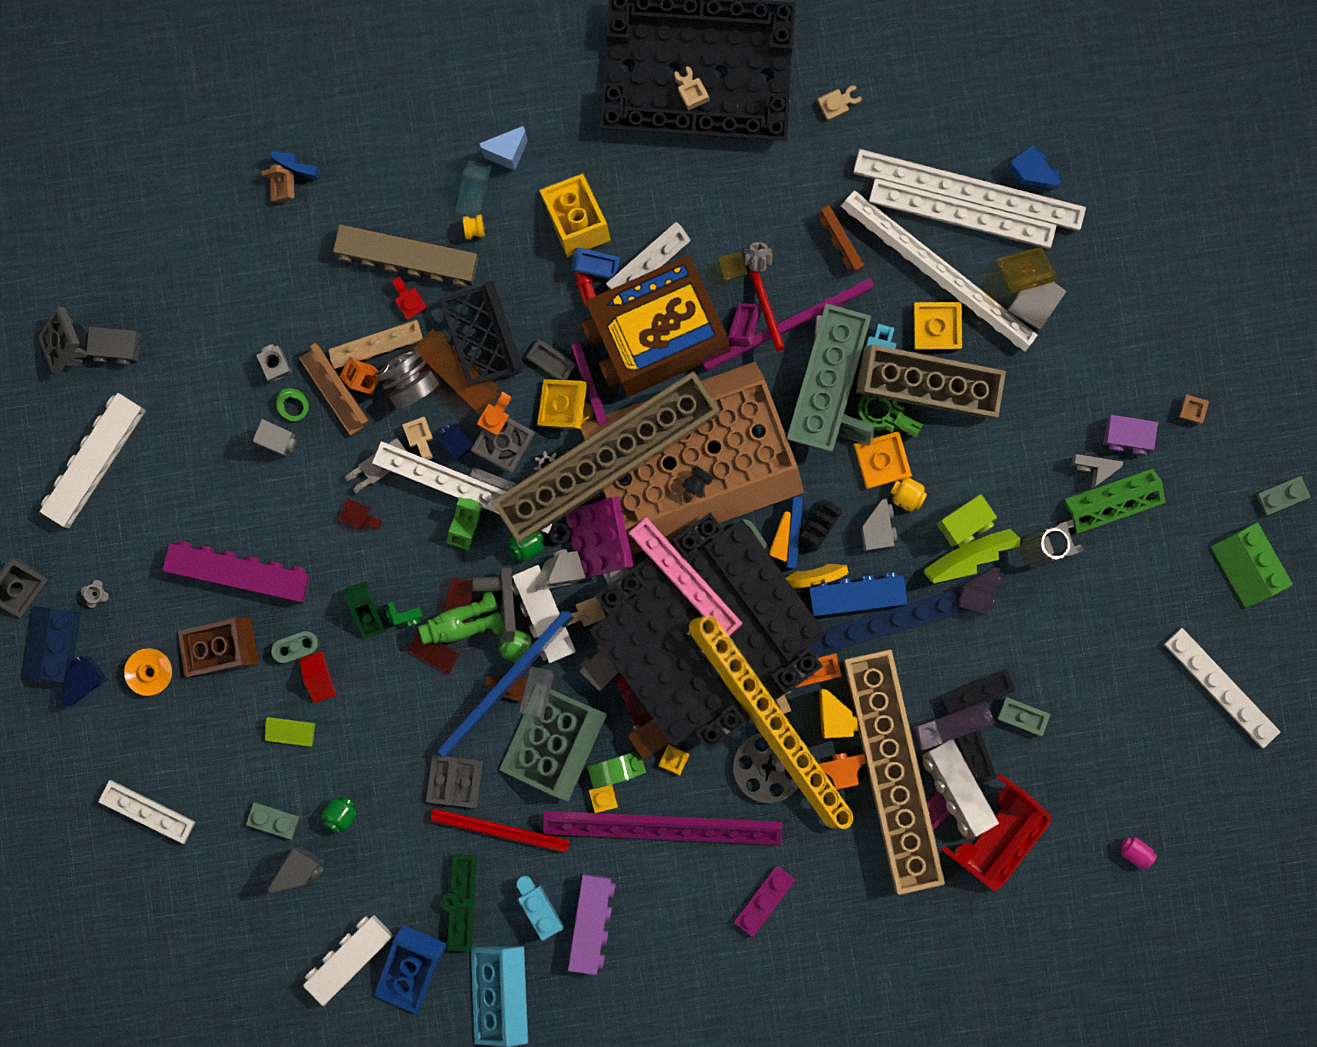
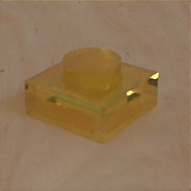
(732, 266)

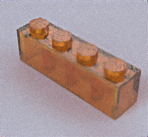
(445, 362)

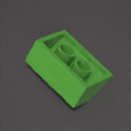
(1251, 565)

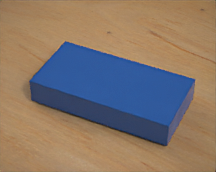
(595, 263)

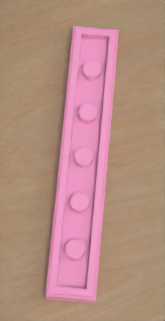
(683, 575)

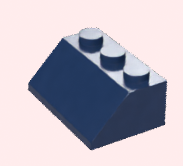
(51, 643)

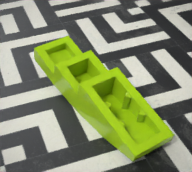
(966, 558)

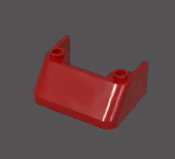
(1007, 843)

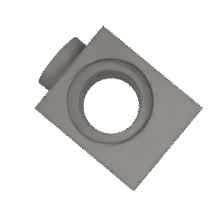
(279, 372)

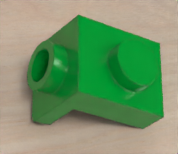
(409, 617)

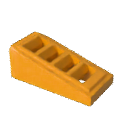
(780, 544)

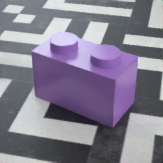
(1130, 434)

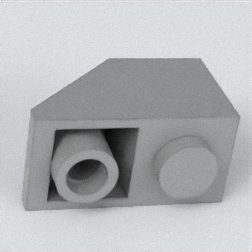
(877, 529)

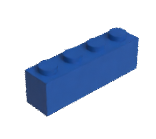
(858, 596)

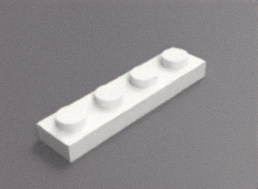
(653, 256)
(147, 811)

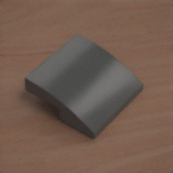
(454, 781)

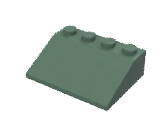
(554, 748)

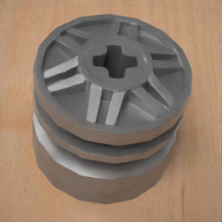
(407, 379)

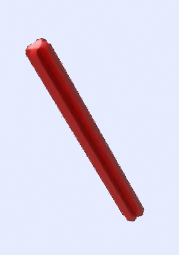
(500, 830)

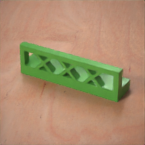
(1115, 496)

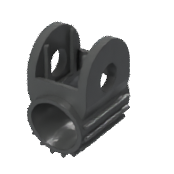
(1038, 551)

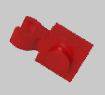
(409, 301)

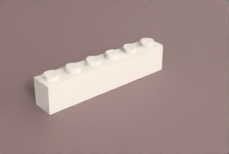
(92, 460)

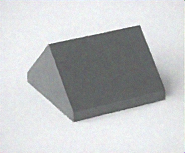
(19, 586)

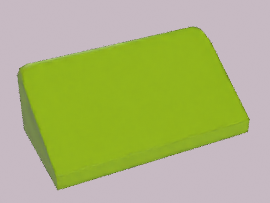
(289, 731)

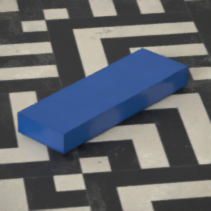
(796, 511)

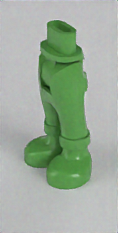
(449, 625)

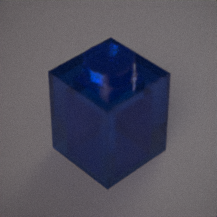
(455, 441)

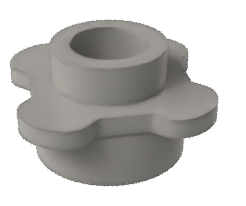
(88, 591)

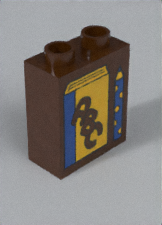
(655, 327)

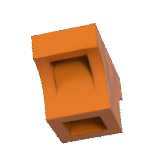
(843, 769)

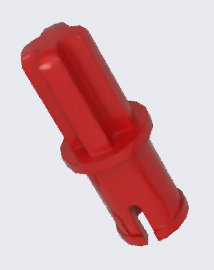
(585, 286)

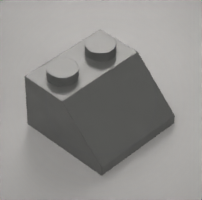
(297, 870)

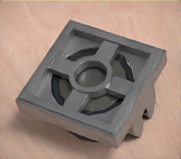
(506, 448)

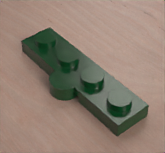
(461, 902)

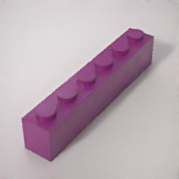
(236, 572)

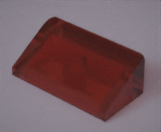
(435, 654)

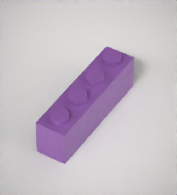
(590, 923)

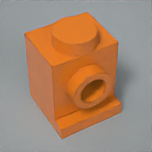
(360, 376)

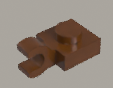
(515, 692)

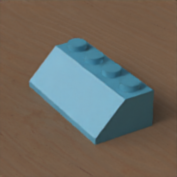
(499, 996)

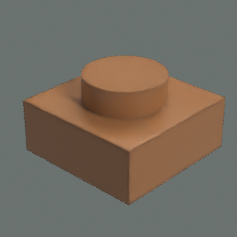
(1193, 409)

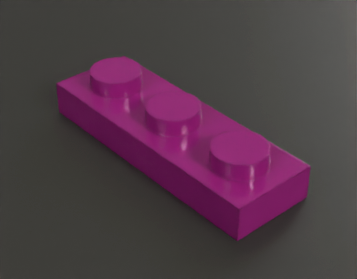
(764, 901)

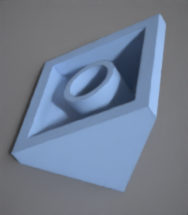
(505, 148)

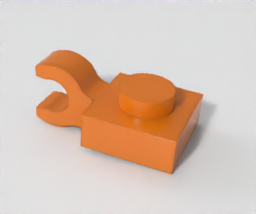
(493, 417)

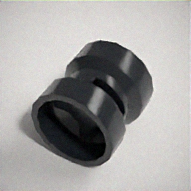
(697, 482)

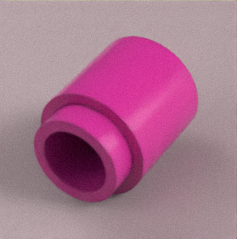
(1138, 852)

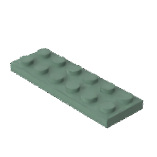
(829, 377)

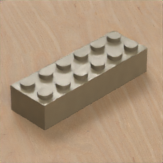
(930, 381)

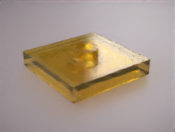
(1026, 270)

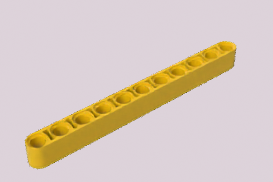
(761, 718)

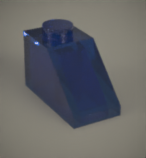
(81, 680)

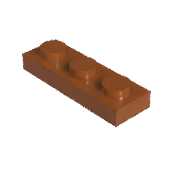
(840, 240)

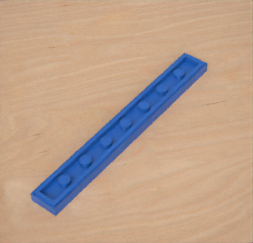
(505, 683)

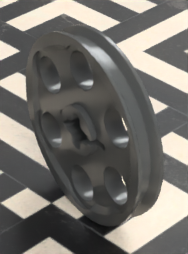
(756, 771)

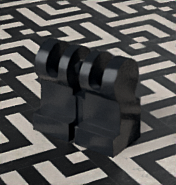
(825, 516)

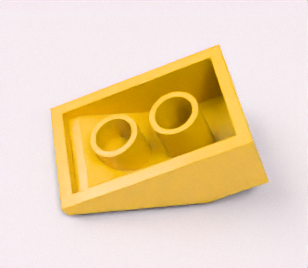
(575, 214)

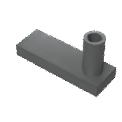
(502, 584)

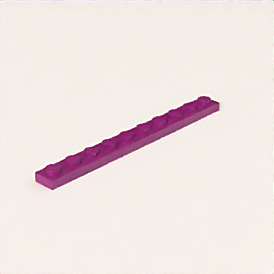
(662, 827)

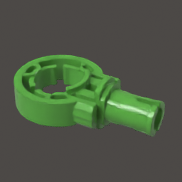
(887, 422)

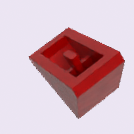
(317, 677)

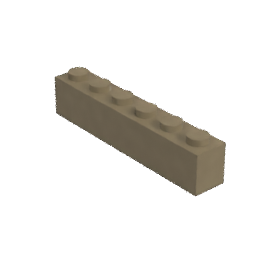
(405, 255)

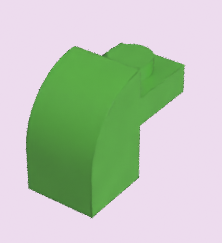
(464, 523)
(616, 769)

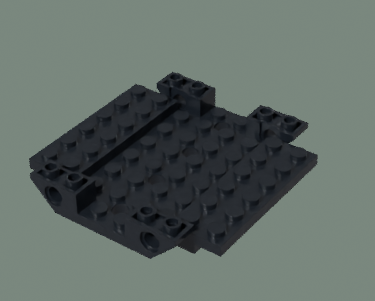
(664, 665)

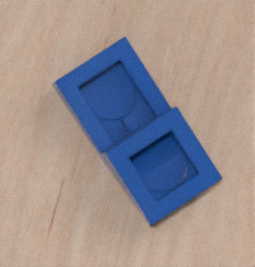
(290, 161)

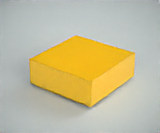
(674, 759)

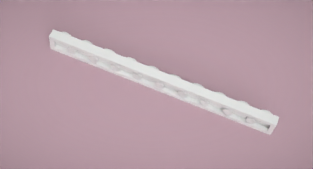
(969, 190)
(939, 270)

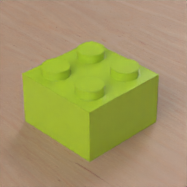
(970, 518)

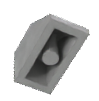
(274, 438)
(560, 571)

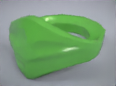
(285, 393)

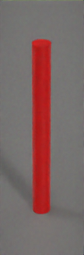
(767, 311)

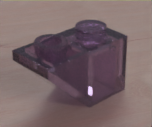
(977, 593)

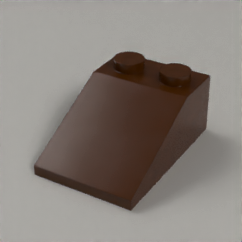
(218, 647)

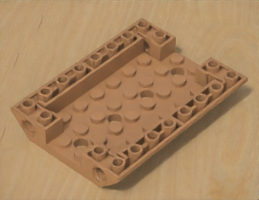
(746, 471)

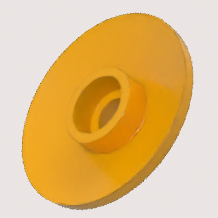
(136, 670)

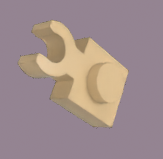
(691, 90)
(836, 104)

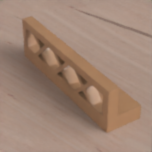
(334, 390)

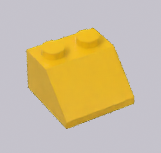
(835, 717)

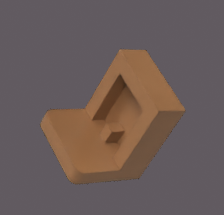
(281, 183)

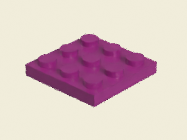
(600, 537)

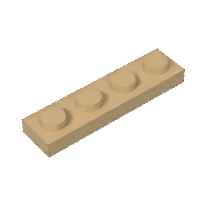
(376, 344)

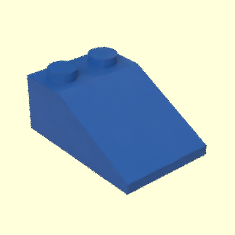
(410, 969)

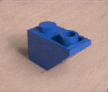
(1033, 171)

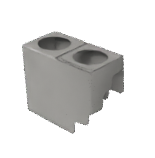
(1037, 304)

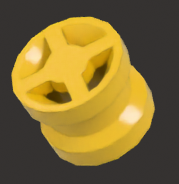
(473, 227)

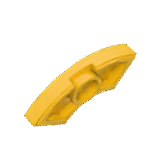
(824, 574)

